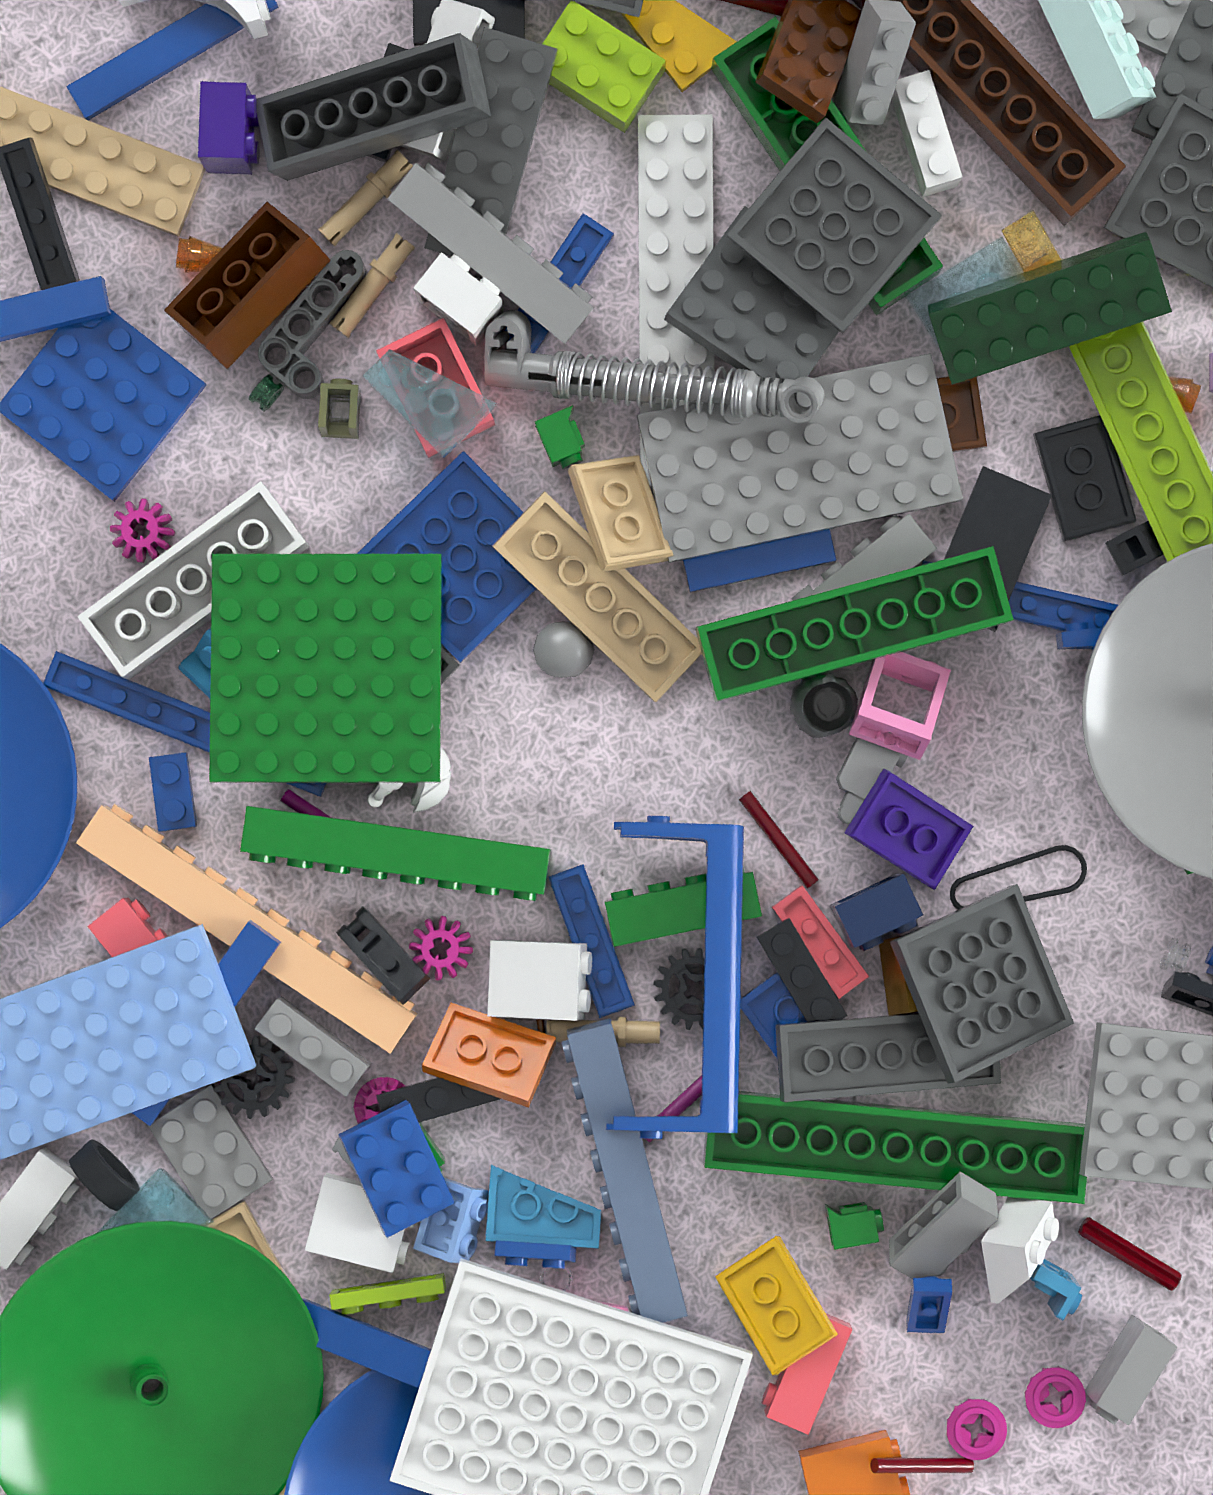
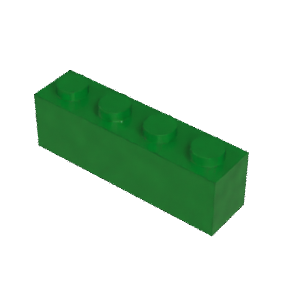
(668, 909)

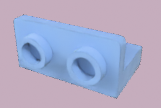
(454, 1229)

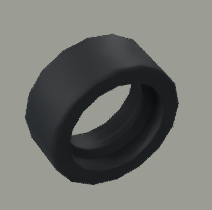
(104, 1175)

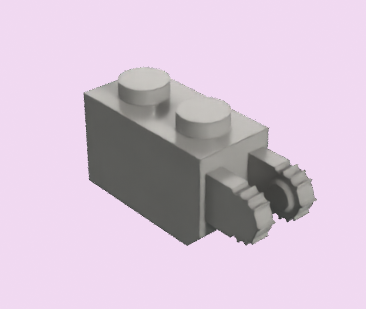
(860, 773)

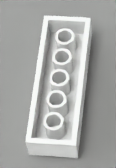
(175, 590)

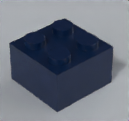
(876, 911)

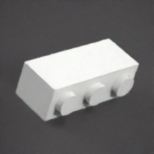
(926, 134)
(31, 1204)

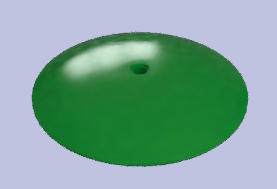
(166, 1307)

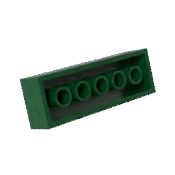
(1049, 308)

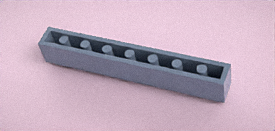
(626, 1173)

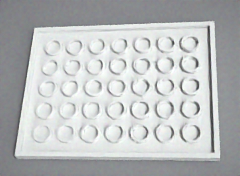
(565, 1397)

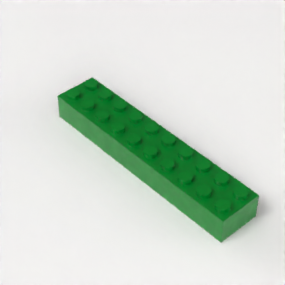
(901, 1147)

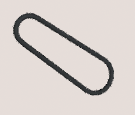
(1023, 859)

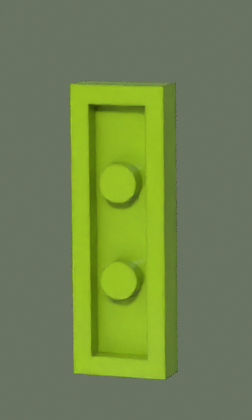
(388, 1293)

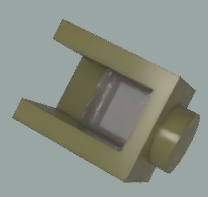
(339, 409)

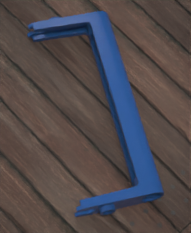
(721, 977)

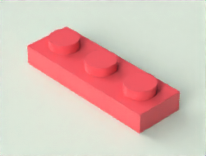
(823, 942)

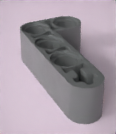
(319, 319)

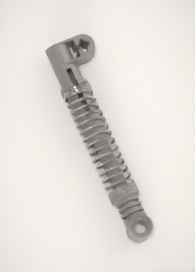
(616, 380)

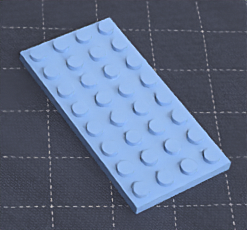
(115, 1040)

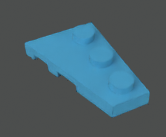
(536, 1214)

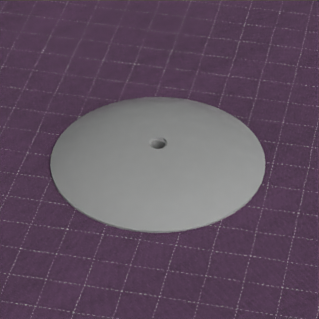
(1153, 711)

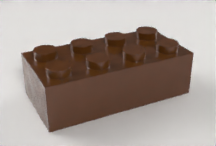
(247, 284)

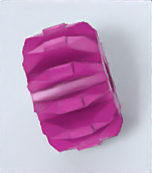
(154, 525)
(452, 953)

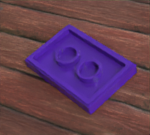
(908, 829)

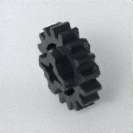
(679, 999)
(252, 1094)

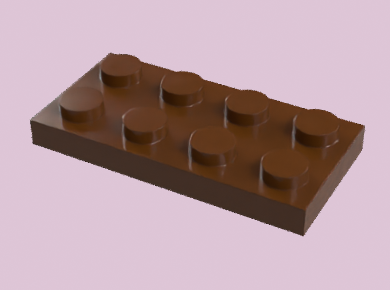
(809, 53)

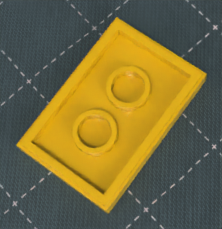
(776, 1305)

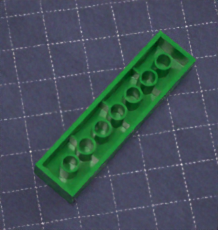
(785, 130)
(854, 624)
(395, 850)

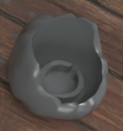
(823, 705)

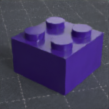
(227, 128)

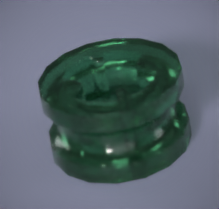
(266, 392)

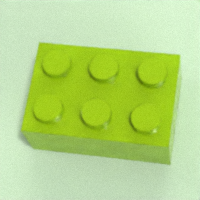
(602, 66)

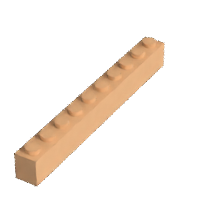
(224, 914)

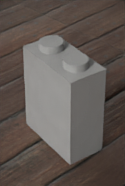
(1129, 1371)

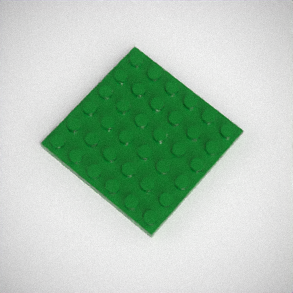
(325, 668)

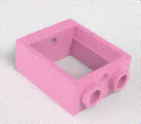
(906, 735)

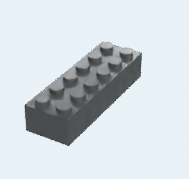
(373, 107)

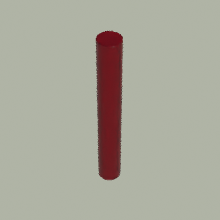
(778, 839)
(921, 1465)

